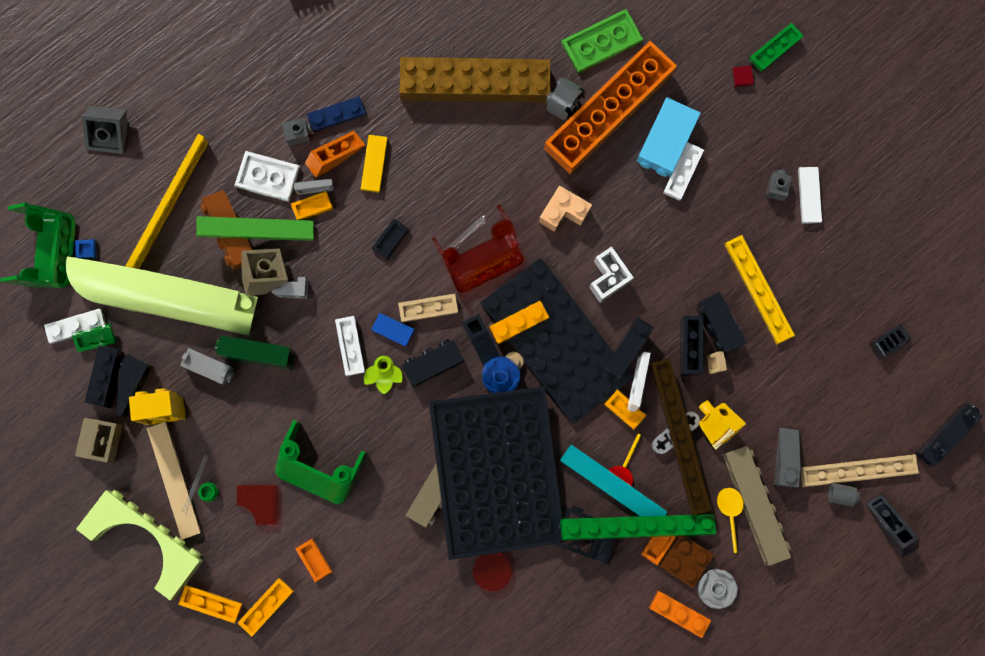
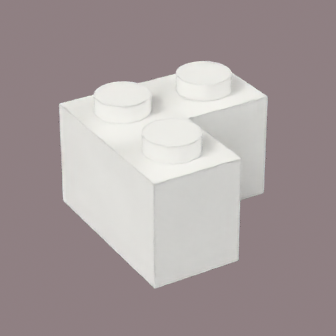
(614, 275)

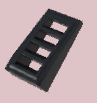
(878, 349)

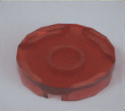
(492, 571)

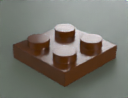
(686, 560)

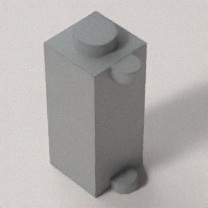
(207, 367)

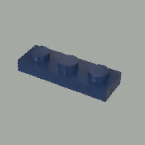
(336, 114)

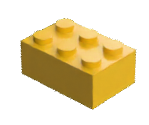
(157, 407)

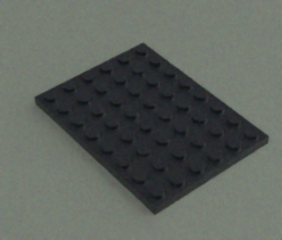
(496, 472)

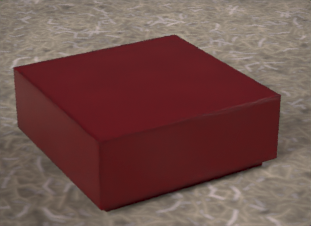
(742, 76)

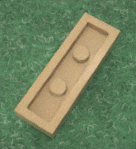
(428, 308)

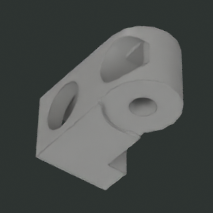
(293, 289)

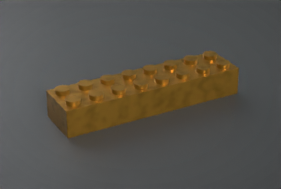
(474, 79)

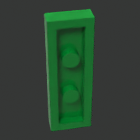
(776, 47)

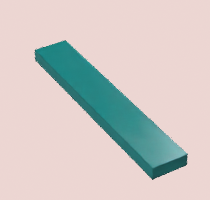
(610, 483)

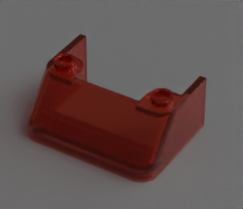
(485, 260)

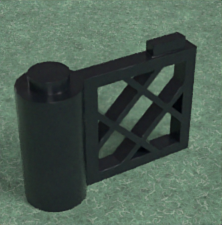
(600, 549)

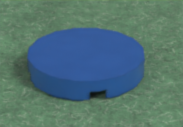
(500, 375)

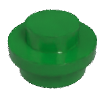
(208, 492)

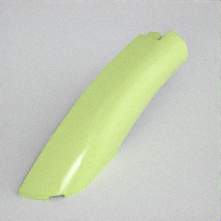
(162, 295)

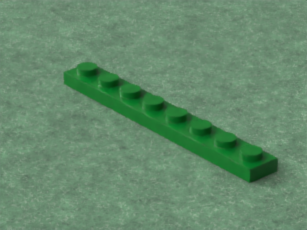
(637, 527)

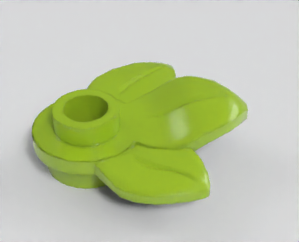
(383, 377)

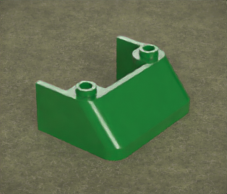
(53, 247)
(332, 488)

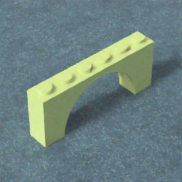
(178, 560)

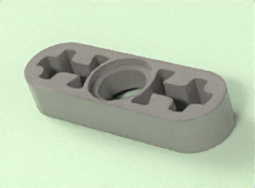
(668, 446)

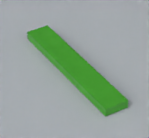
(254, 228)

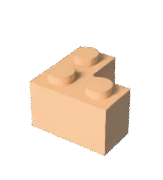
(564, 204)

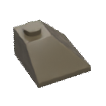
(262, 271)

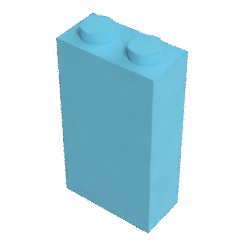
(668, 137)

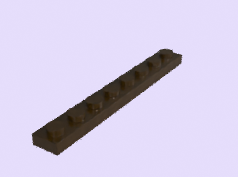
(680, 437)

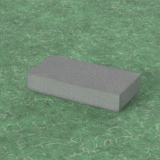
(314, 186)

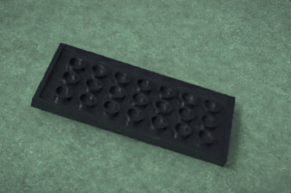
(563, 350)

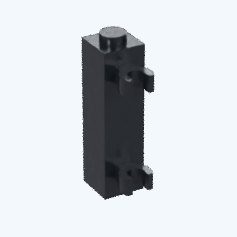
(949, 434)

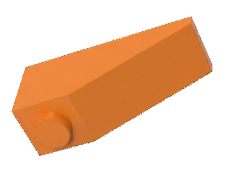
(333, 153)

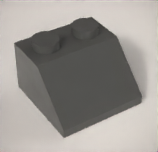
(105, 129)

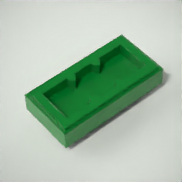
(94, 337)

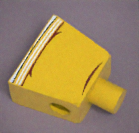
(719, 423)

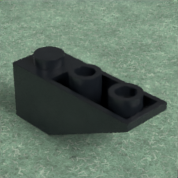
(480, 339)

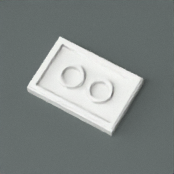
(267, 176)

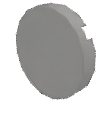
(717, 588)

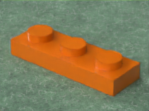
(680, 614)

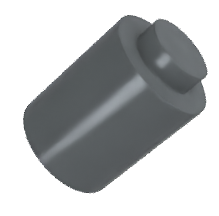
(843, 495)

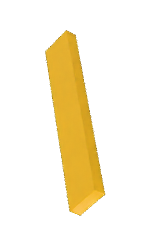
(759, 289)

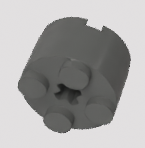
(565, 99)

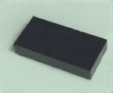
(390, 239)

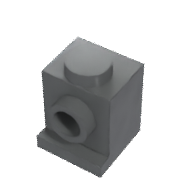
(777, 191)

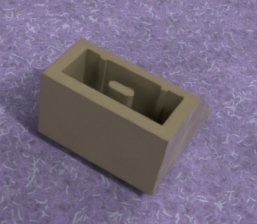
(99, 440)

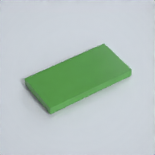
(602, 41)

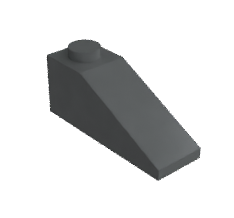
(787, 459)

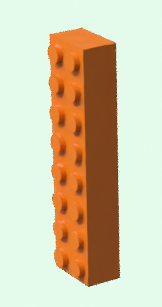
(610, 107)

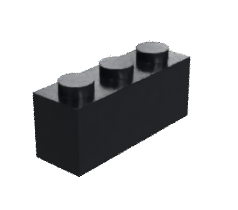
(720, 323)
(691, 346)
(432, 362)
(104, 377)

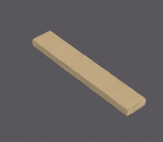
(859, 470)
(173, 480)

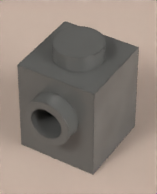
(297, 132)

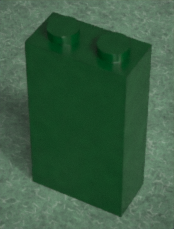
(255, 353)

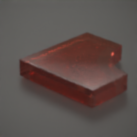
(260, 501)

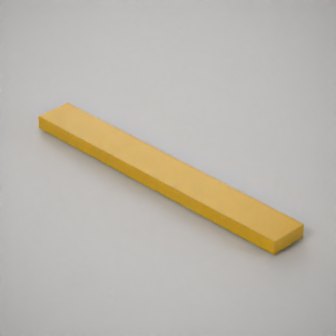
(167, 203)

